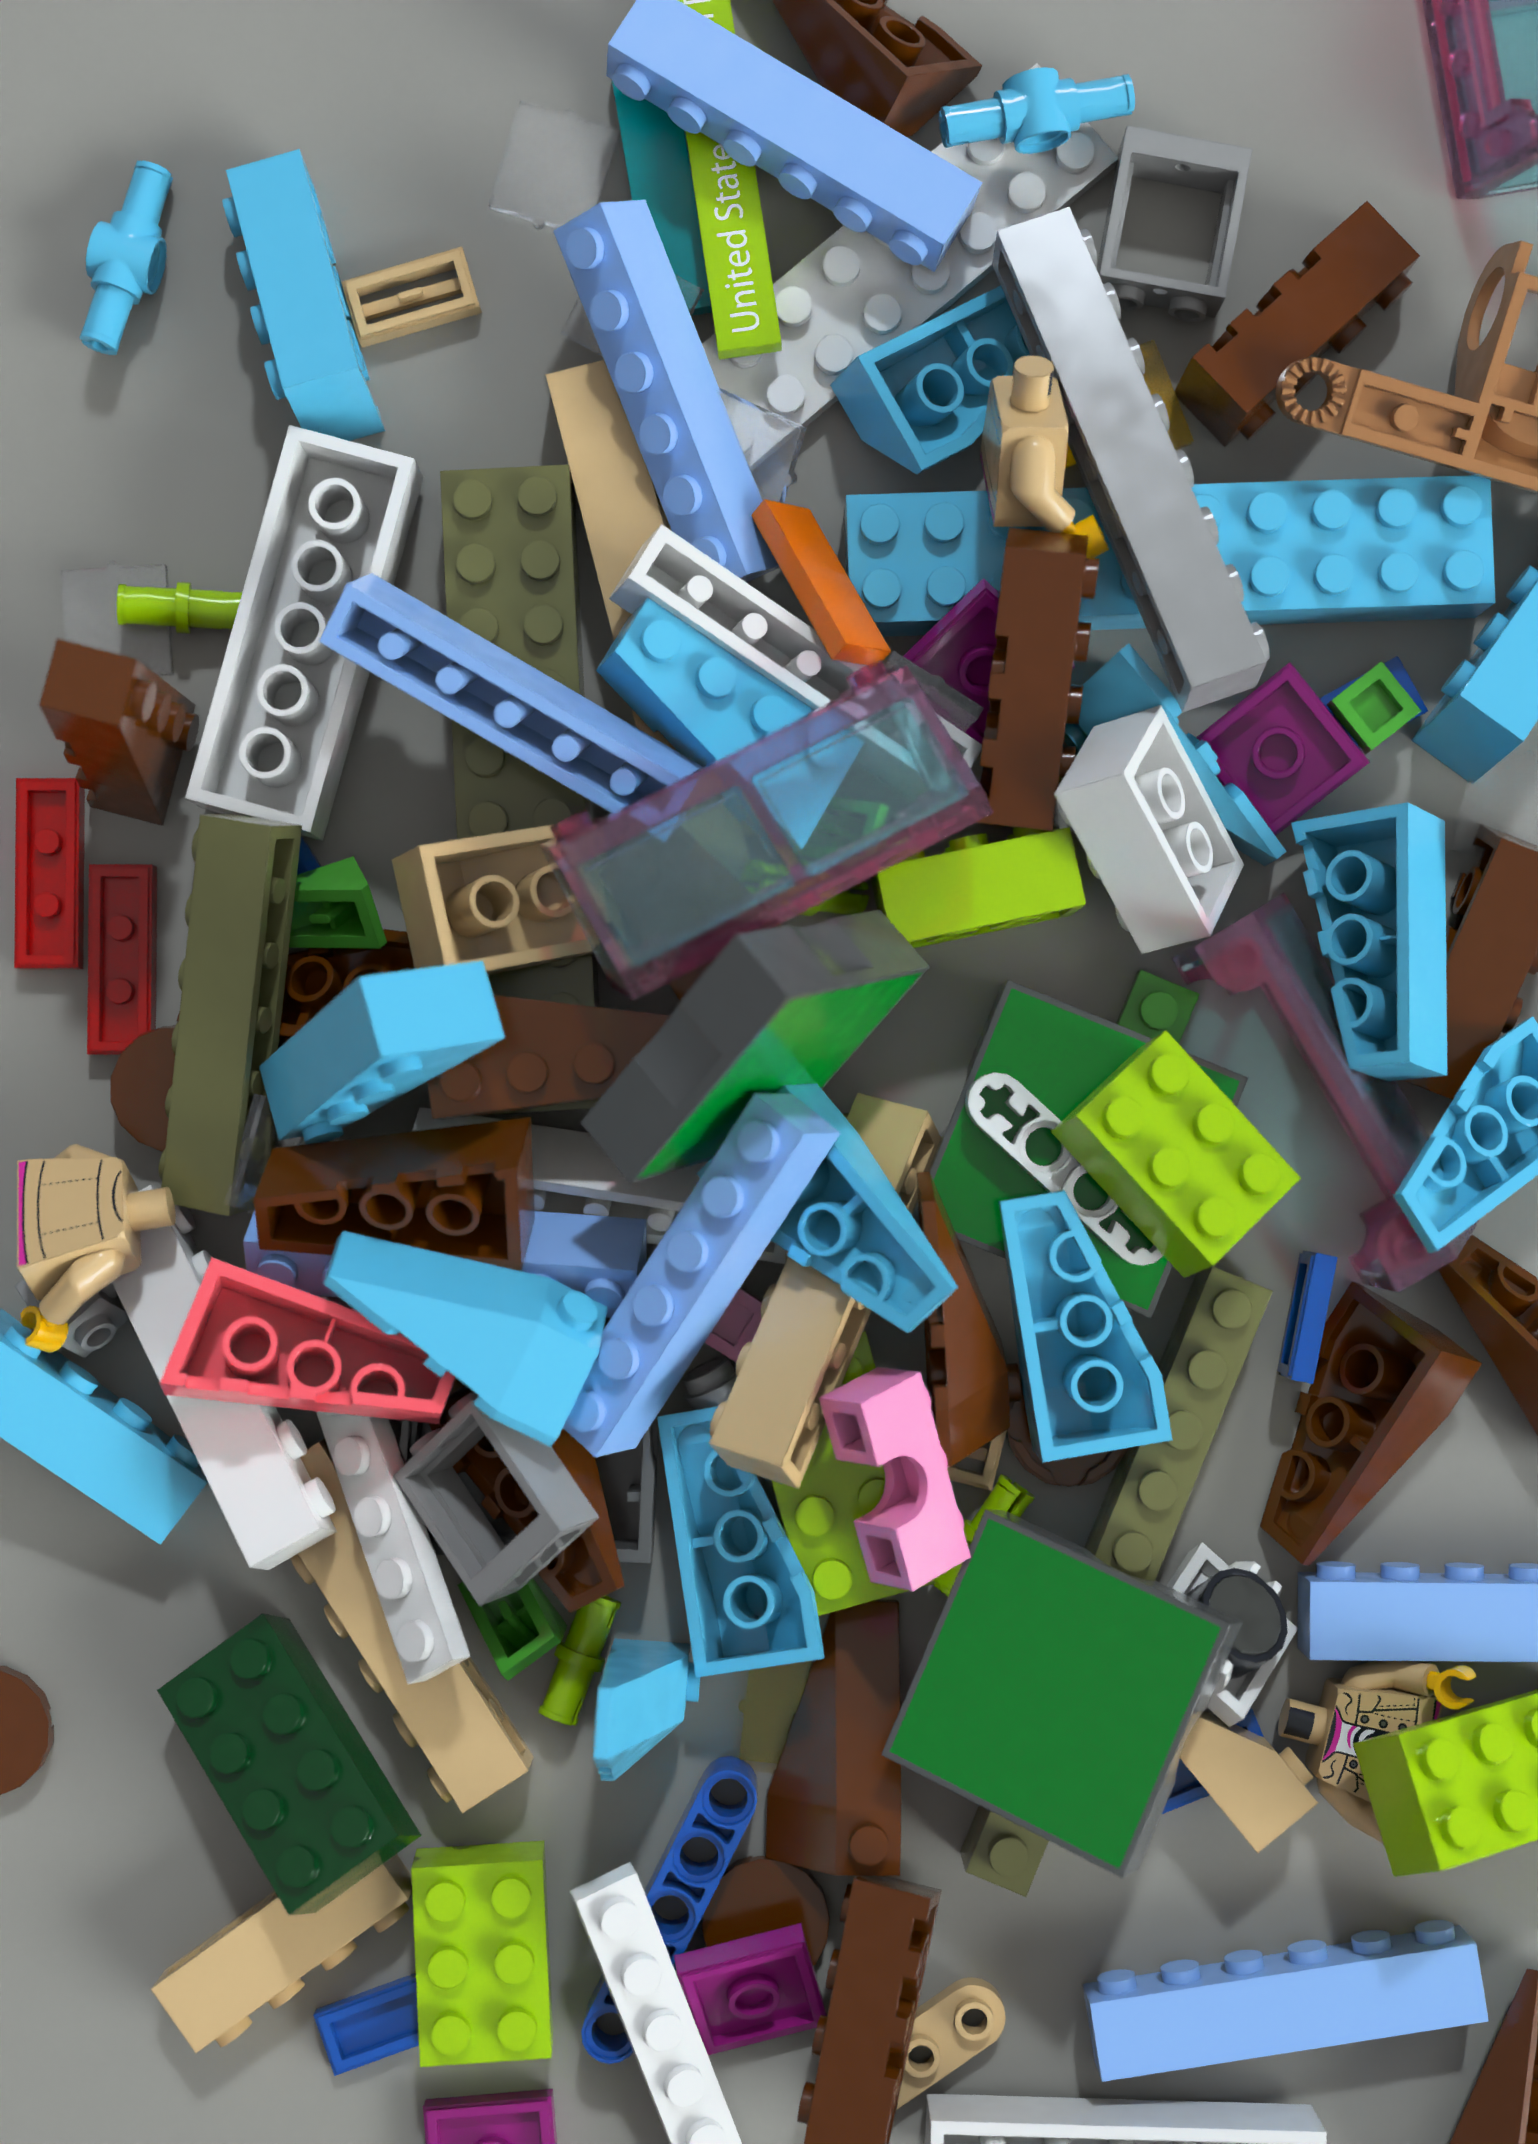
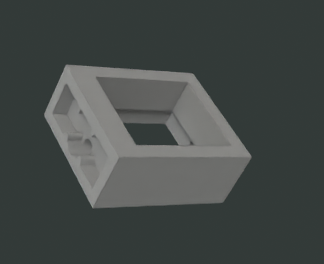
(1183, 163)
(459, 1524)

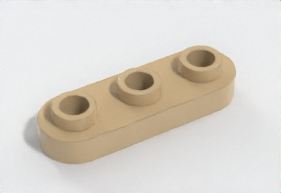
(952, 2042)

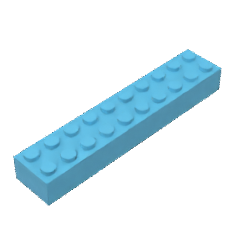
(1298, 546)

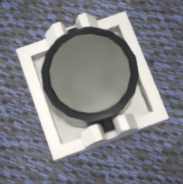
(1261, 1637)

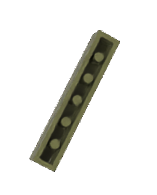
(228, 999)

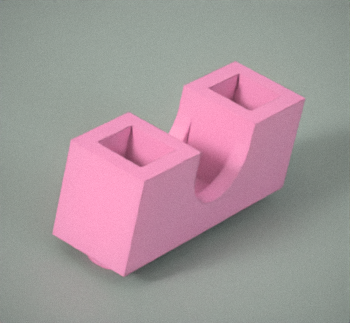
(916, 1524)

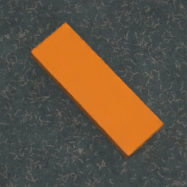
(820, 583)

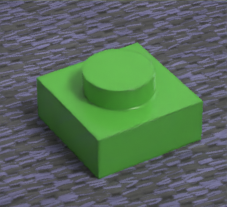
(1373, 707)
(1157, 1006)

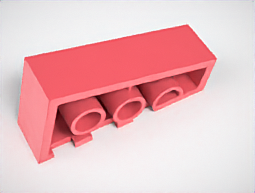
(297, 1351)

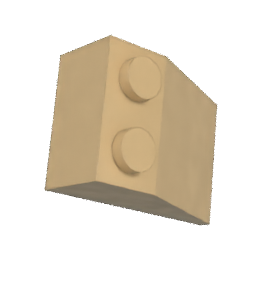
(486, 903)

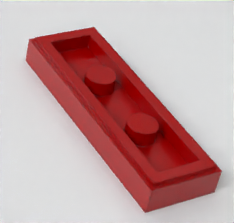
(49, 874)
(121, 955)

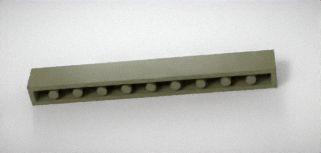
(1147, 1499)

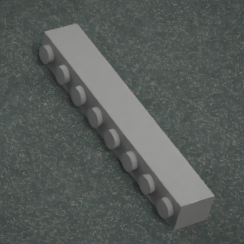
(1129, 461)

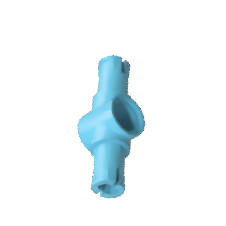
(1036, 110)
(126, 257)

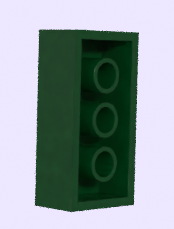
(288, 1764)

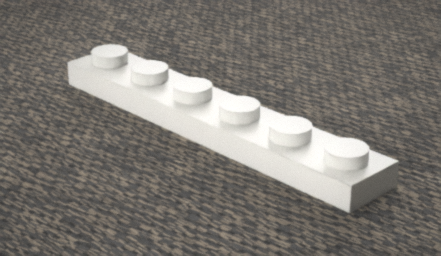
(394, 1544)
(653, 2009)

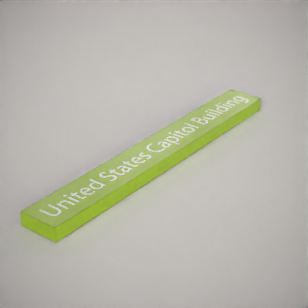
(732, 236)

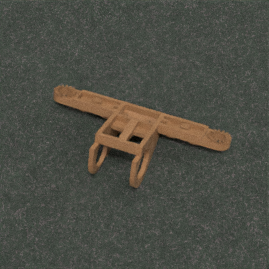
(1480, 430)

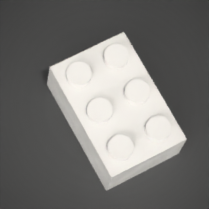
(1149, 830)

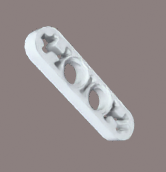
(1055, 1176)

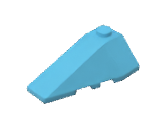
(931, 386)
(1130, 686)
(1481, 1144)
(859, 1228)
(495, 1328)
(1078, 1352)
(736, 1566)
(640, 1700)

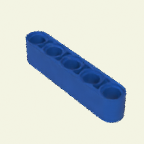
(684, 1879)

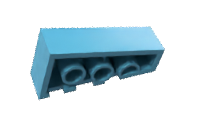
(299, 297)
(692, 687)
(1494, 695)
(1384, 933)
(378, 1045)
(93, 1437)

